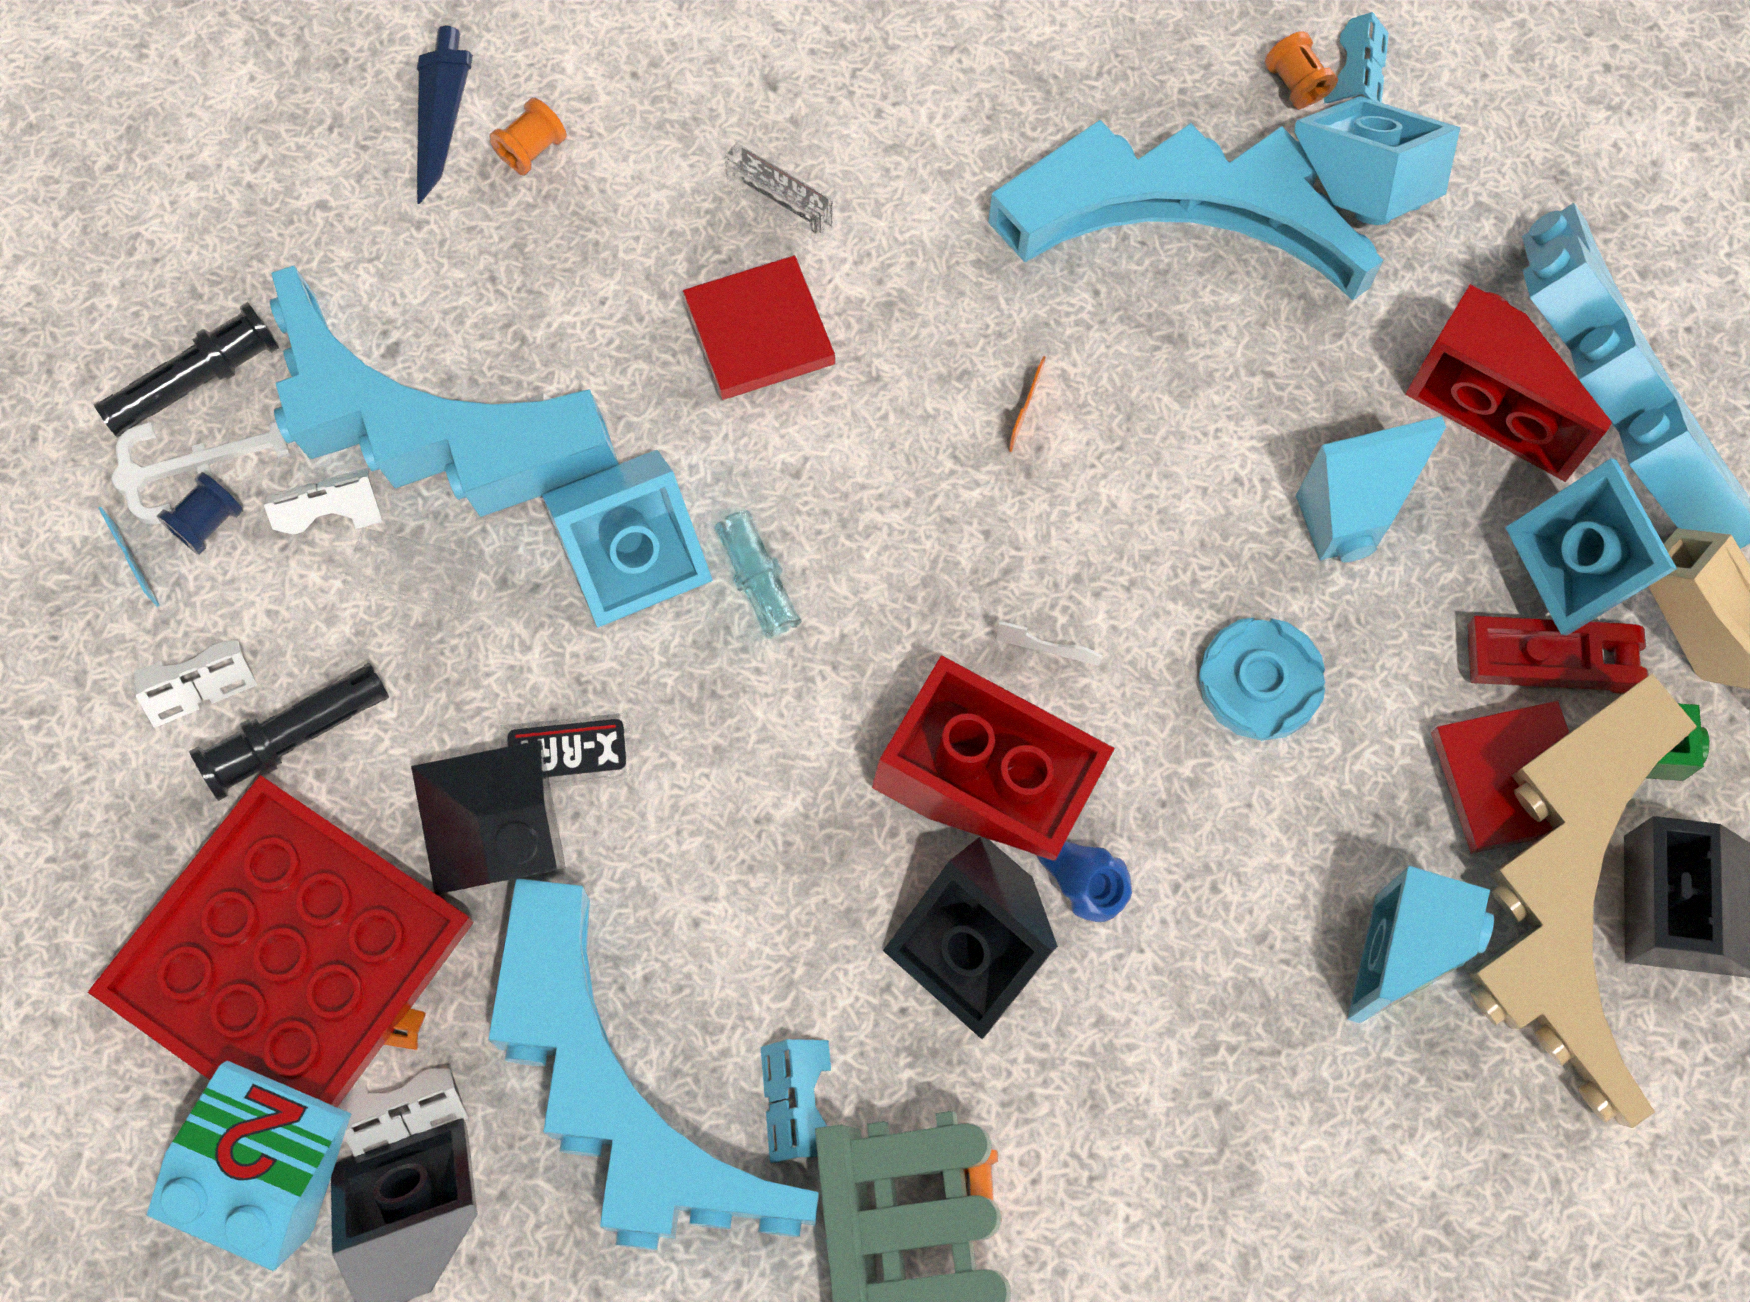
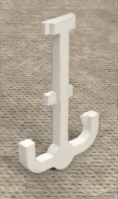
(132, 479)

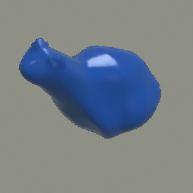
(1091, 880)

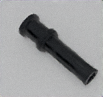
(210, 357)
(261, 744)

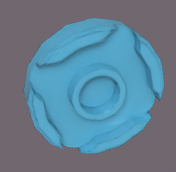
(1251, 697)

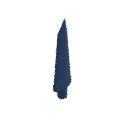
(439, 99)

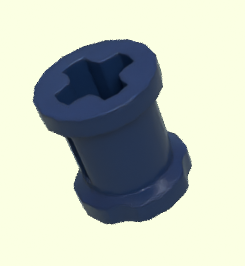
(200, 513)

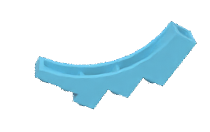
(1187, 180)
(1627, 379)
(488, 450)
(653, 1171)

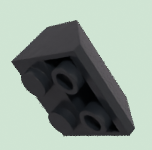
(1687, 897)

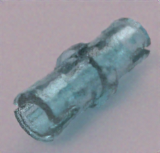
(757, 574)

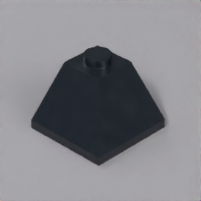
(488, 817)
(976, 935)
(402, 1213)

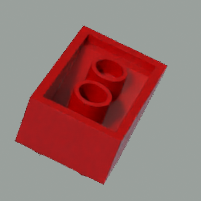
(1509, 386)
(990, 762)

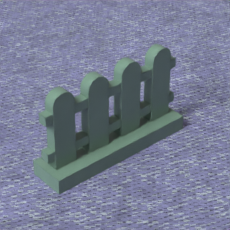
(859, 1234)

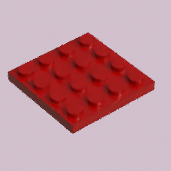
(282, 950)

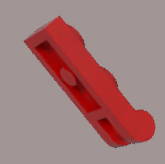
(1539, 656)

